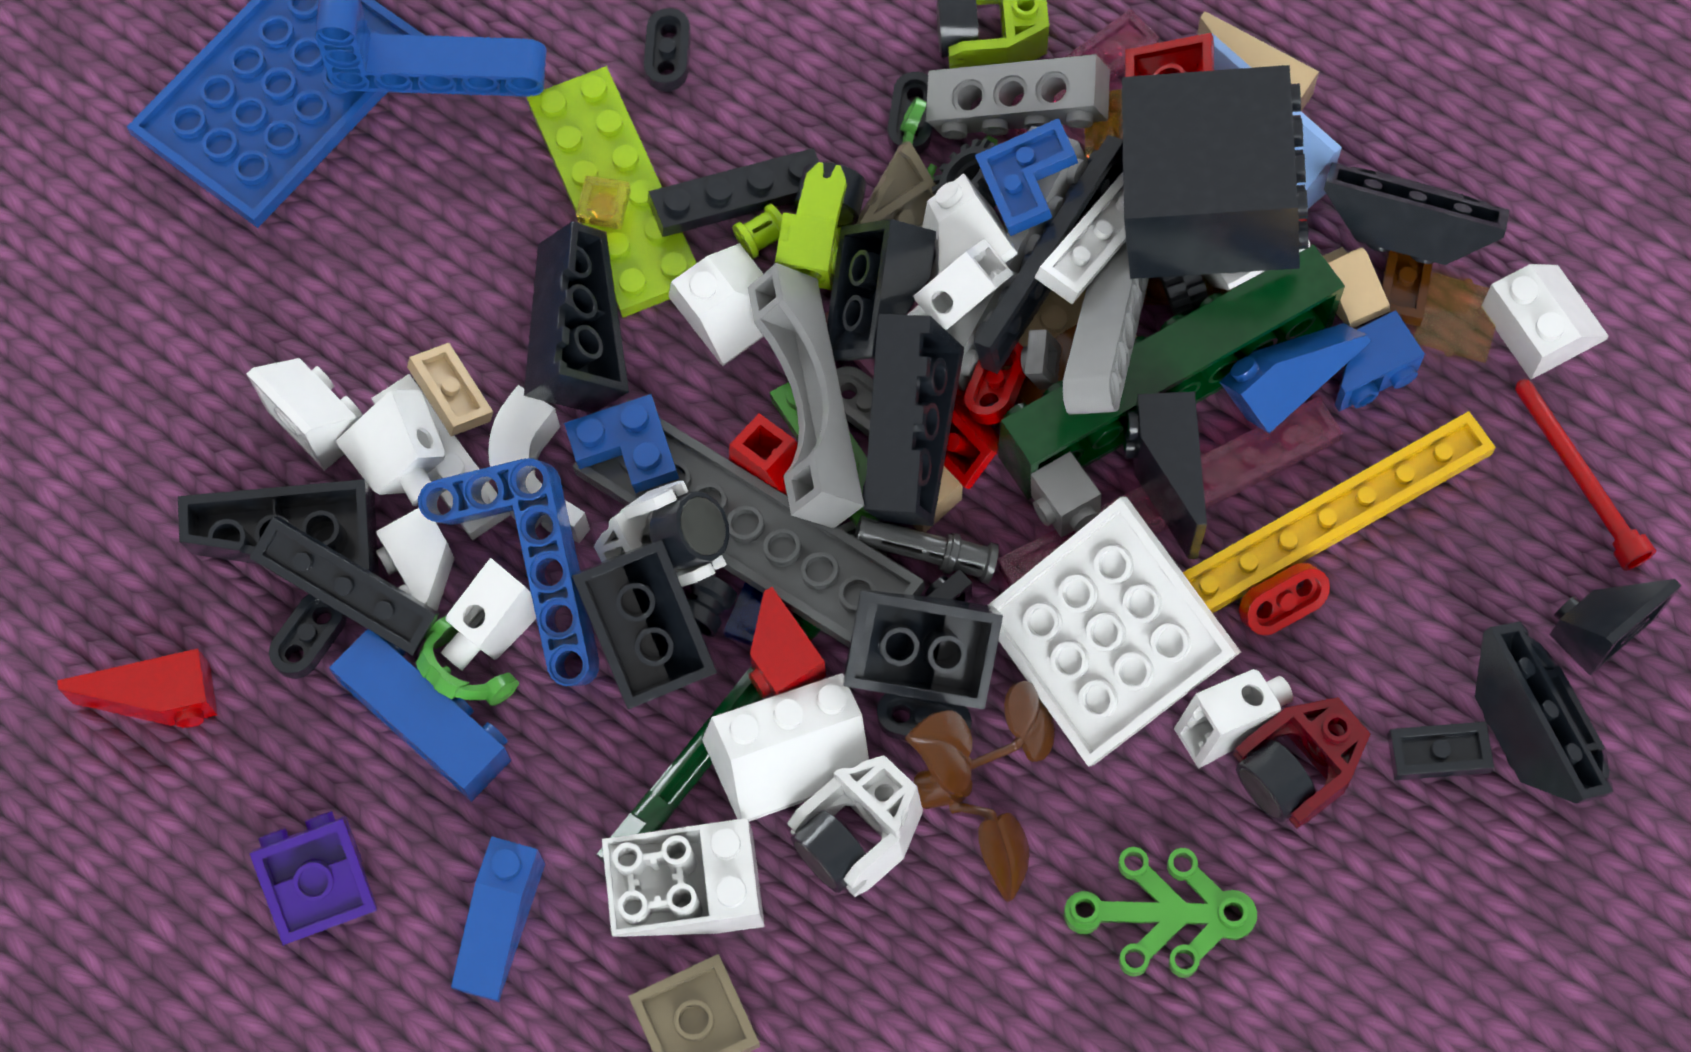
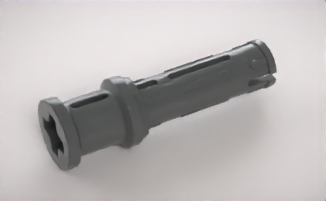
(947, 552)

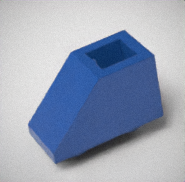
(1386, 361)

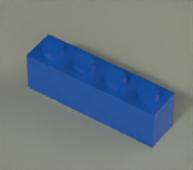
(420, 715)

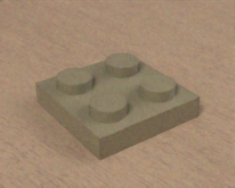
(695, 1012)

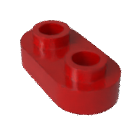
(995, 388)
(1281, 599)

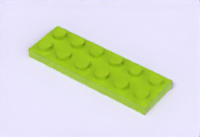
(595, 137)

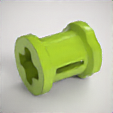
(759, 231)

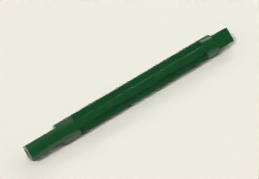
(690, 764)

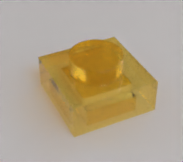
(603, 202)

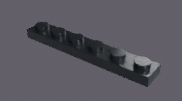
(1025, 295)

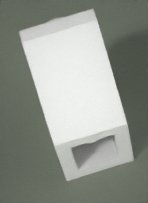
(418, 554)

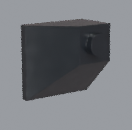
(1609, 620)

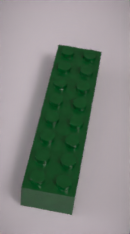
(1181, 357)

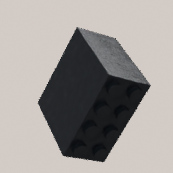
(1213, 172)

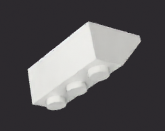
(786, 746)

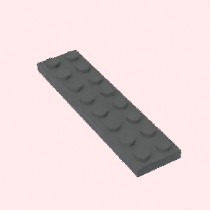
(806, 563)

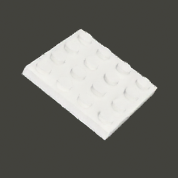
(1110, 631)

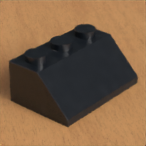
(644, 623)

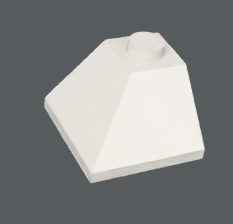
(961, 221)
(717, 301)

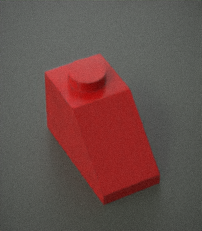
(969, 447)
(781, 651)

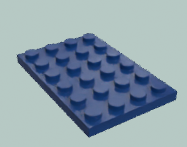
(258, 106)

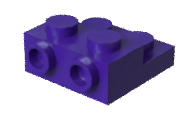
(312, 877)

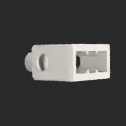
(967, 282)
(395, 444)
(488, 615)
(1229, 713)

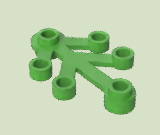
(1168, 912)

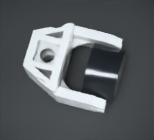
(689, 526)
(882, 799)

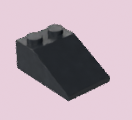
(875, 274)
(1167, 463)
(923, 647)

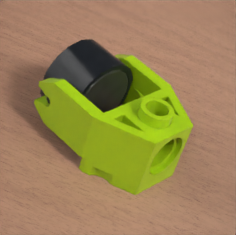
(1022, 26)
(824, 203)

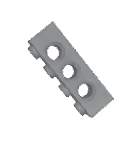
(956, 89)

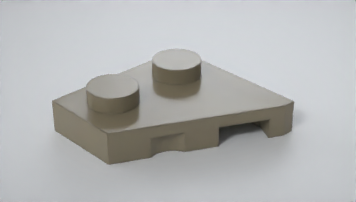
(901, 190)

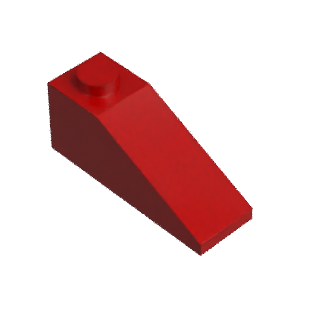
(159, 690)

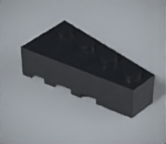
(575, 323)
(234, 521)

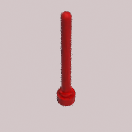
(1629, 545)

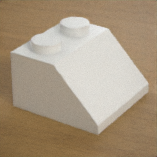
(1541, 318)
(305, 407)

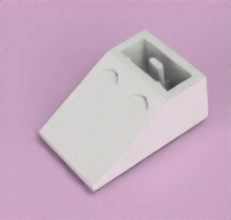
(684, 881)

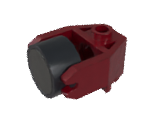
(1278, 779)

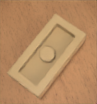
(450, 389)

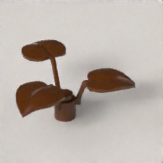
(946, 746)

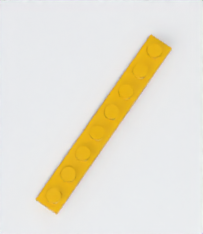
(1340, 511)

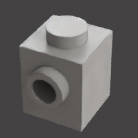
(1065, 495)

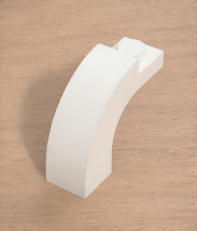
(522, 432)

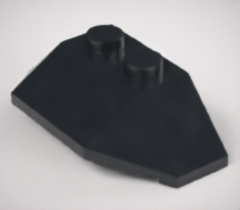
(1412, 216)
(1539, 717)

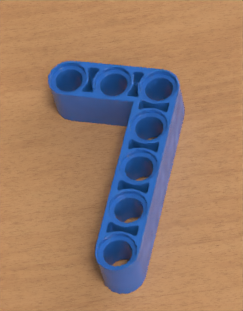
(423, 62)
(536, 552)

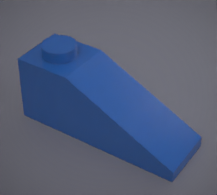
(1284, 375)
(497, 917)

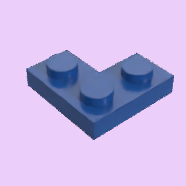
(1016, 167)
(629, 431)

